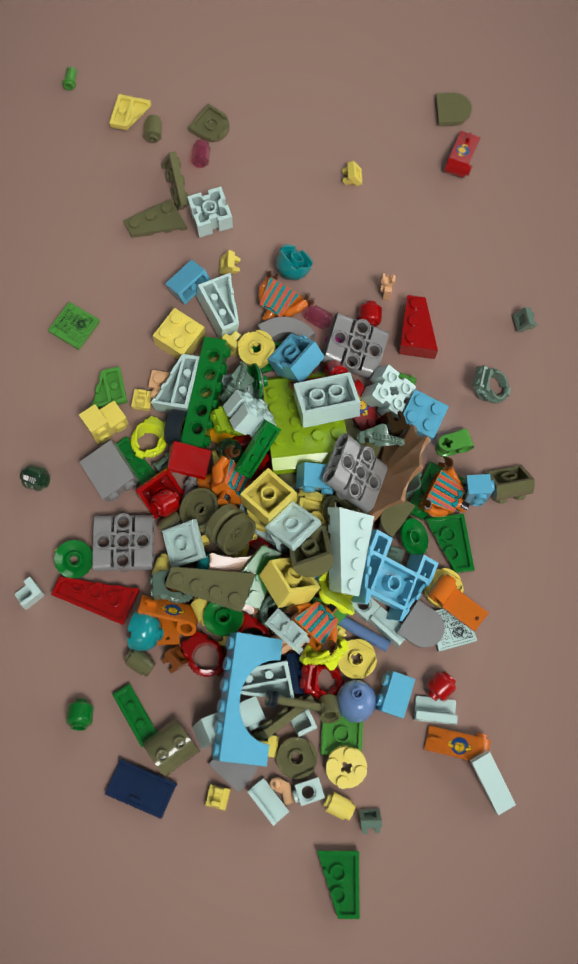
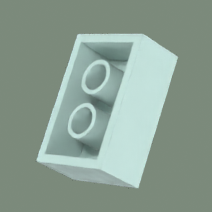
(326, 399)

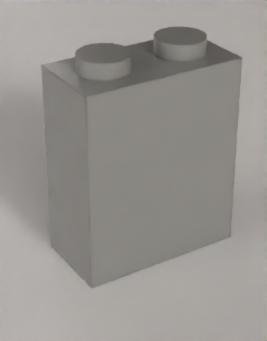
(109, 471)

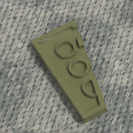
(215, 586)

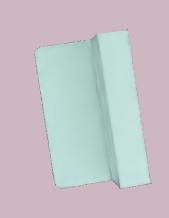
(386, 627)
(435, 711)
(268, 801)

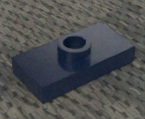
(295, 670)

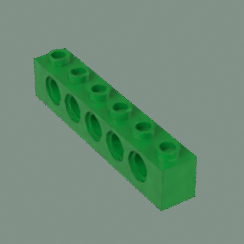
(210, 348)

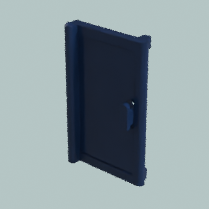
(139, 786)

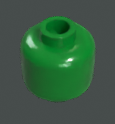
(79, 715)

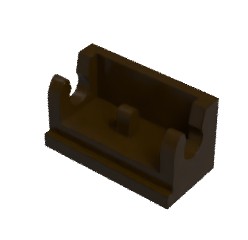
(394, 427)

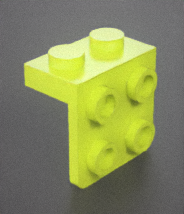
(341, 601)

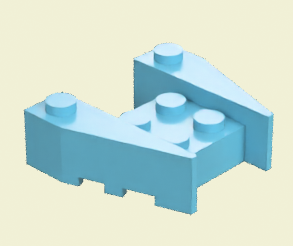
(391, 581)

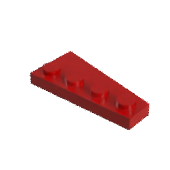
(105, 600)

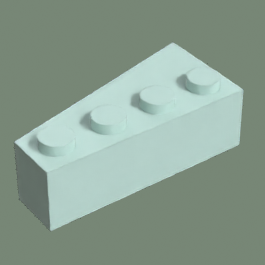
(349, 544)

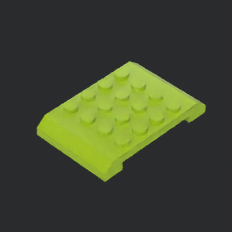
(294, 442)

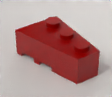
(417, 330)

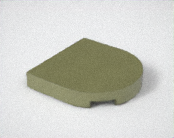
(452, 109)
(210, 124)

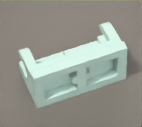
(287, 630)

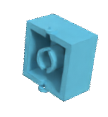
(296, 358)
(424, 414)

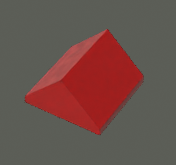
(188, 460)
(157, 483)

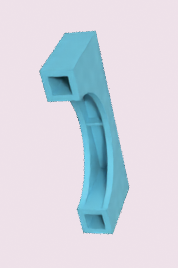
(232, 739)

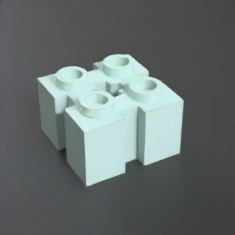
(210, 212)
(388, 391)
(247, 412)

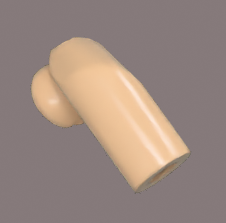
(283, 788)

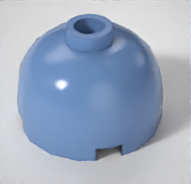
(356, 701)

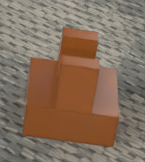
(176, 659)

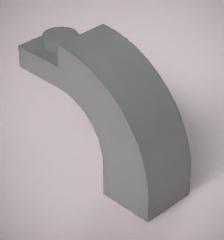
(281, 327)

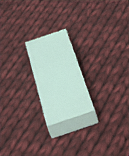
(492, 782)

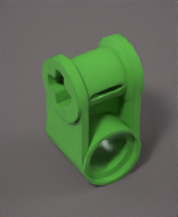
(457, 442)

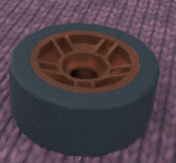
(174, 426)

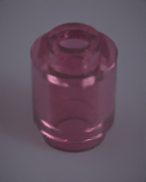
(200, 153)
(318, 317)

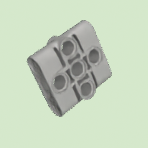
(371, 339)
(355, 473)
(109, 529)

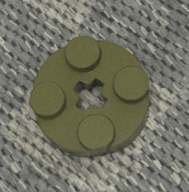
(285, 754)

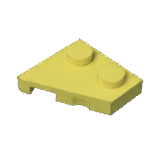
(128, 111)

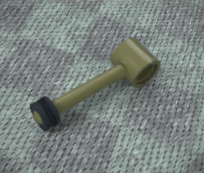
(326, 707)

